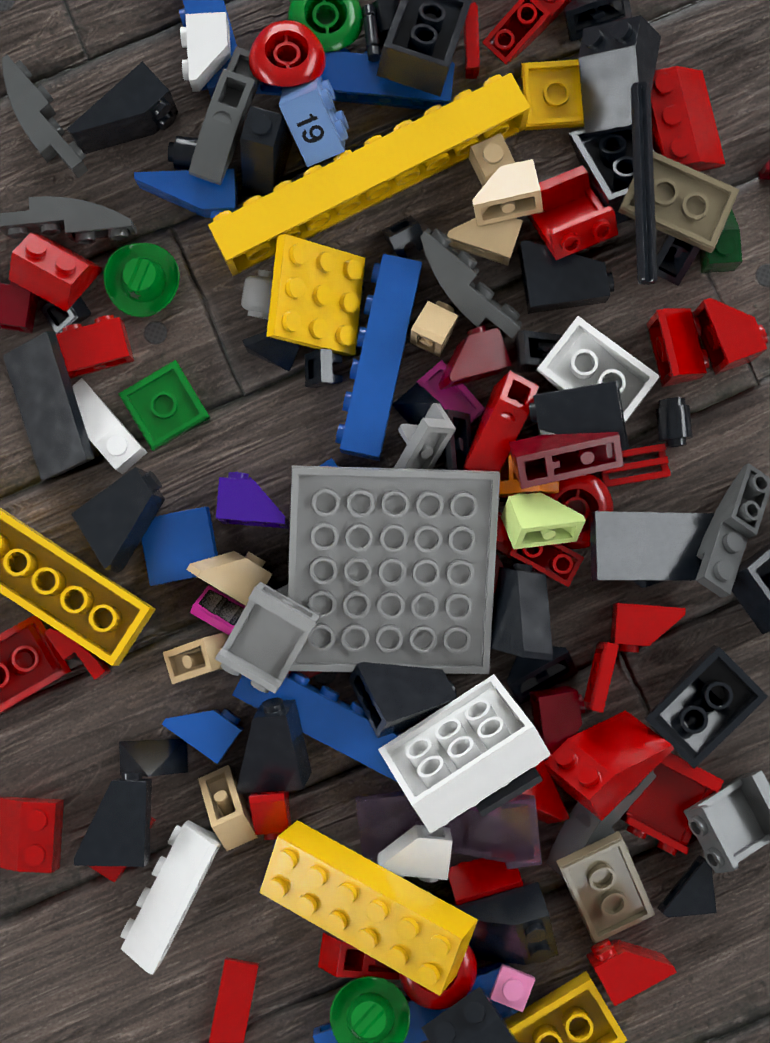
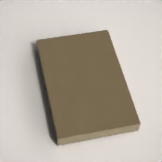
(686, 203)
(605, 887)

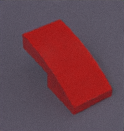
(69, 649)

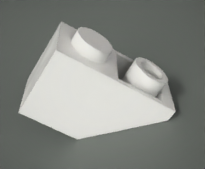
(207, 47)
(419, 854)

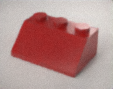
(684, 119)

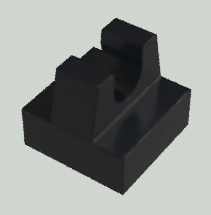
(403, 232)
(320, 369)

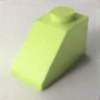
(539, 521)

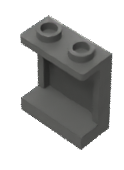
(732, 821)

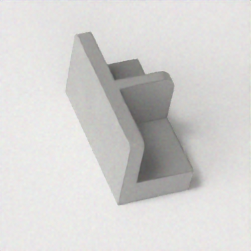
(426, 440)

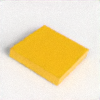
(552, 94)

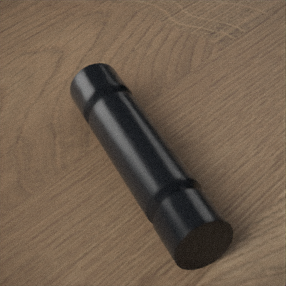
(371, 33)

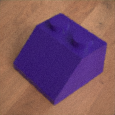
(245, 503)

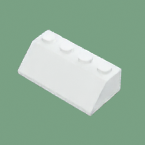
(170, 896)

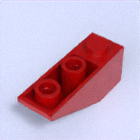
(501, 423)

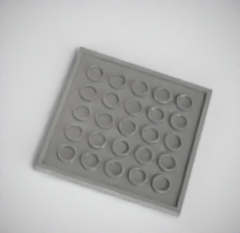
(394, 566)

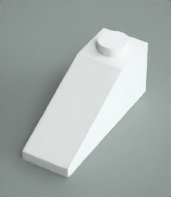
(106, 430)

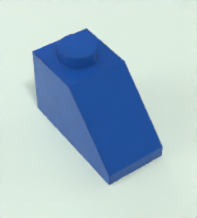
(207, 731)

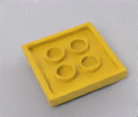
(315, 295)

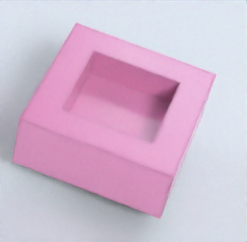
(512, 987)

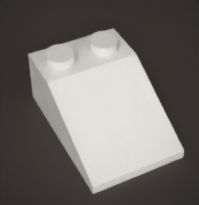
(590, 358)

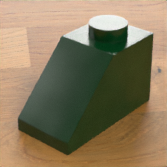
(727, 252)

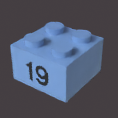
(314, 120)

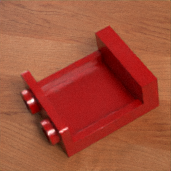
(572, 214)
(662, 803)

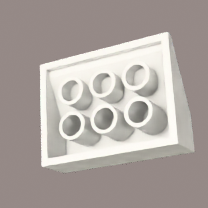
(464, 753)

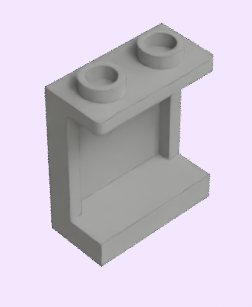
(267, 638)

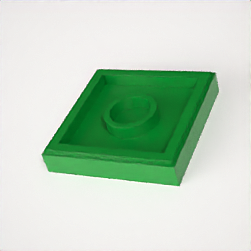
(164, 405)

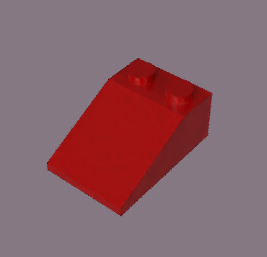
(27, 662)
(607, 761)

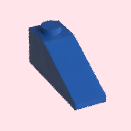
(192, 192)

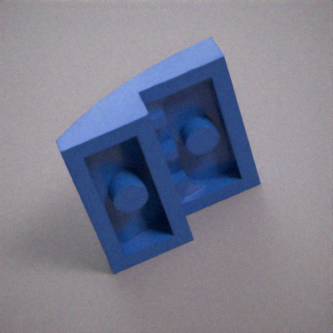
(177, 541)

